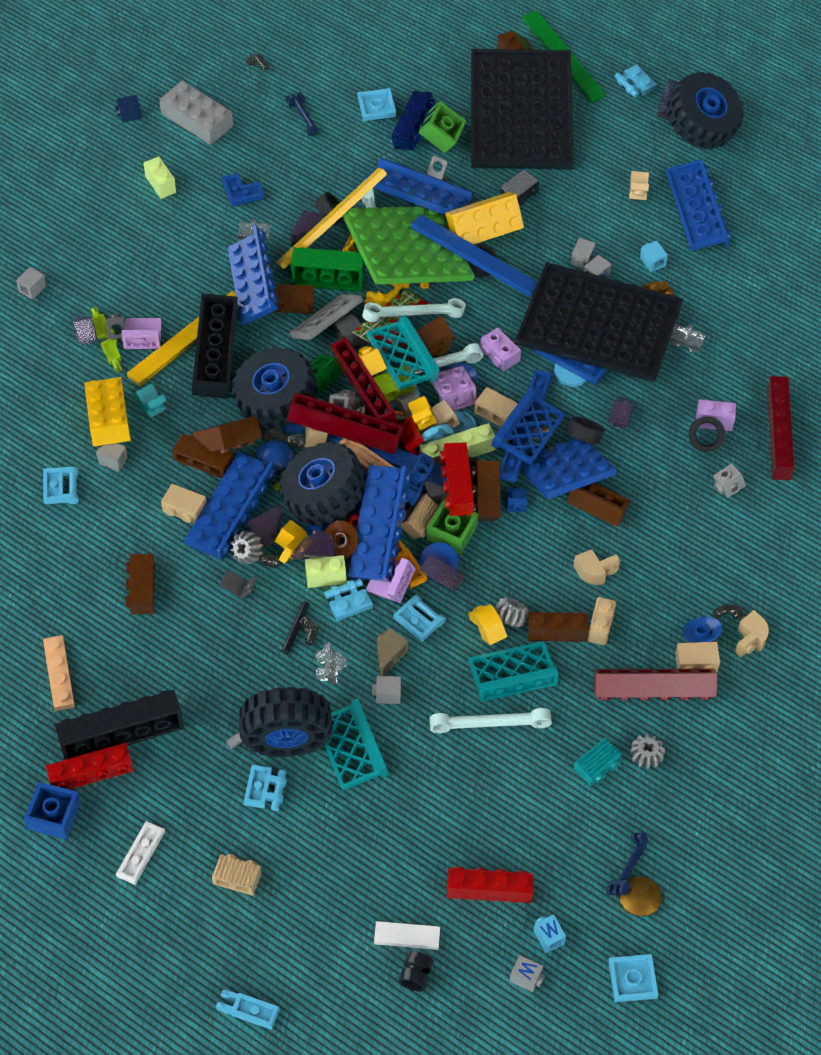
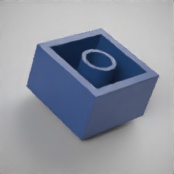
(52, 810)

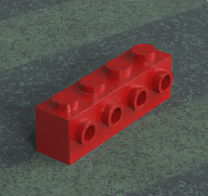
(458, 479)
(90, 767)
(490, 885)

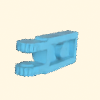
(249, 1009)

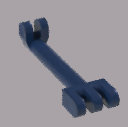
(297, 101)
(622, 886)

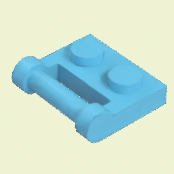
(53, 485)
(415, 621)

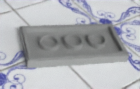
(326, 316)

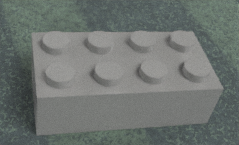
(196, 112)

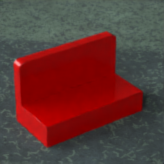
(411, 436)

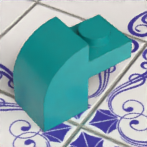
(150, 401)

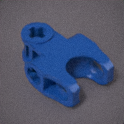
(420, 473)

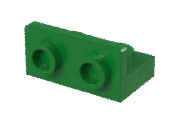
(325, 371)

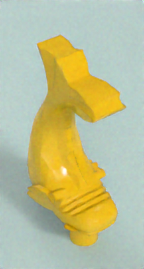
(384, 299)

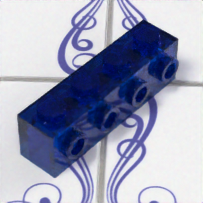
(406, 131)

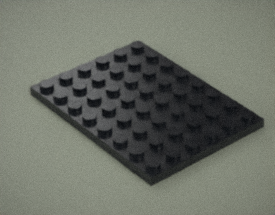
(521, 109)
(599, 321)

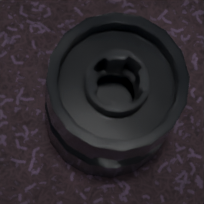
(415, 974)

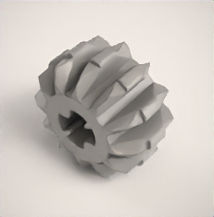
(246, 547)
(512, 612)
(647, 751)

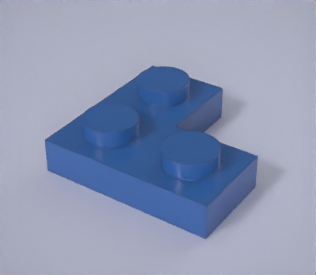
(240, 193)

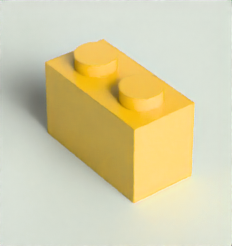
(372, 359)

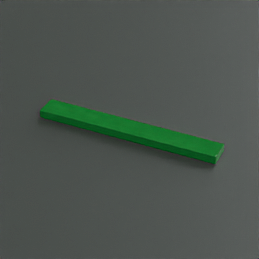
(551, 41)

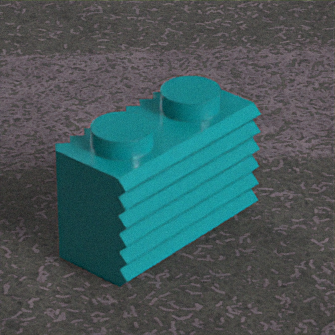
(597, 762)

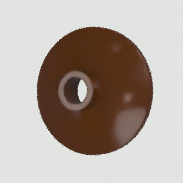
(340, 530)

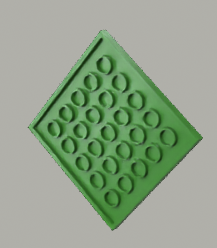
(398, 252)

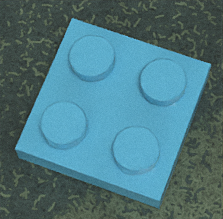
(376, 104)
(633, 978)

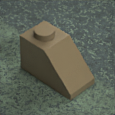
(390, 650)

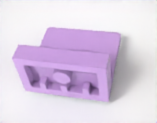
(142, 333)
(456, 388)
(397, 586)

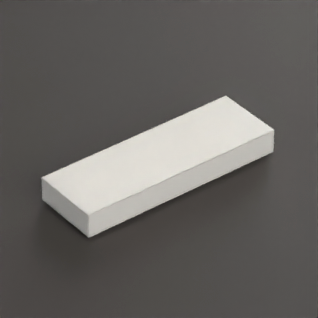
(140, 852)
(407, 935)

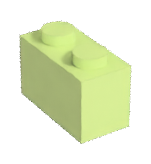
(159, 177)
(325, 571)

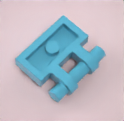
(639, 81)
(351, 604)
(258, 787)

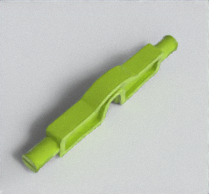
(110, 345)

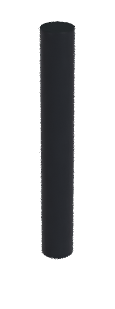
(295, 627)

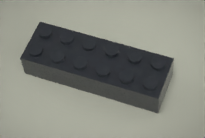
(214, 346)
(120, 724)

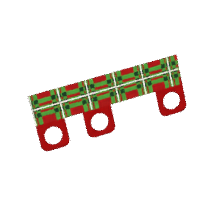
(404, 299)

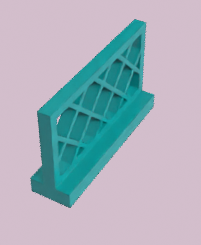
(417, 350)
(517, 682)
(369, 744)

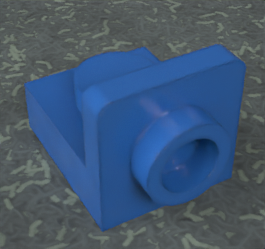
(516, 500)

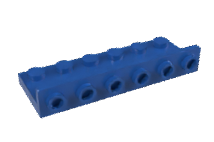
(421, 188)
(697, 205)
(253, 277)
(230, 505)
(380, 523)

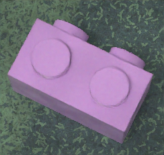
(500, 349)
(723, 411)

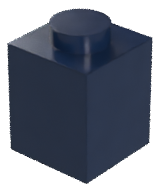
(128, 108)

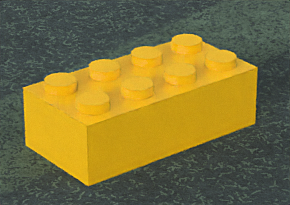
(486, 218)
(107, 411)

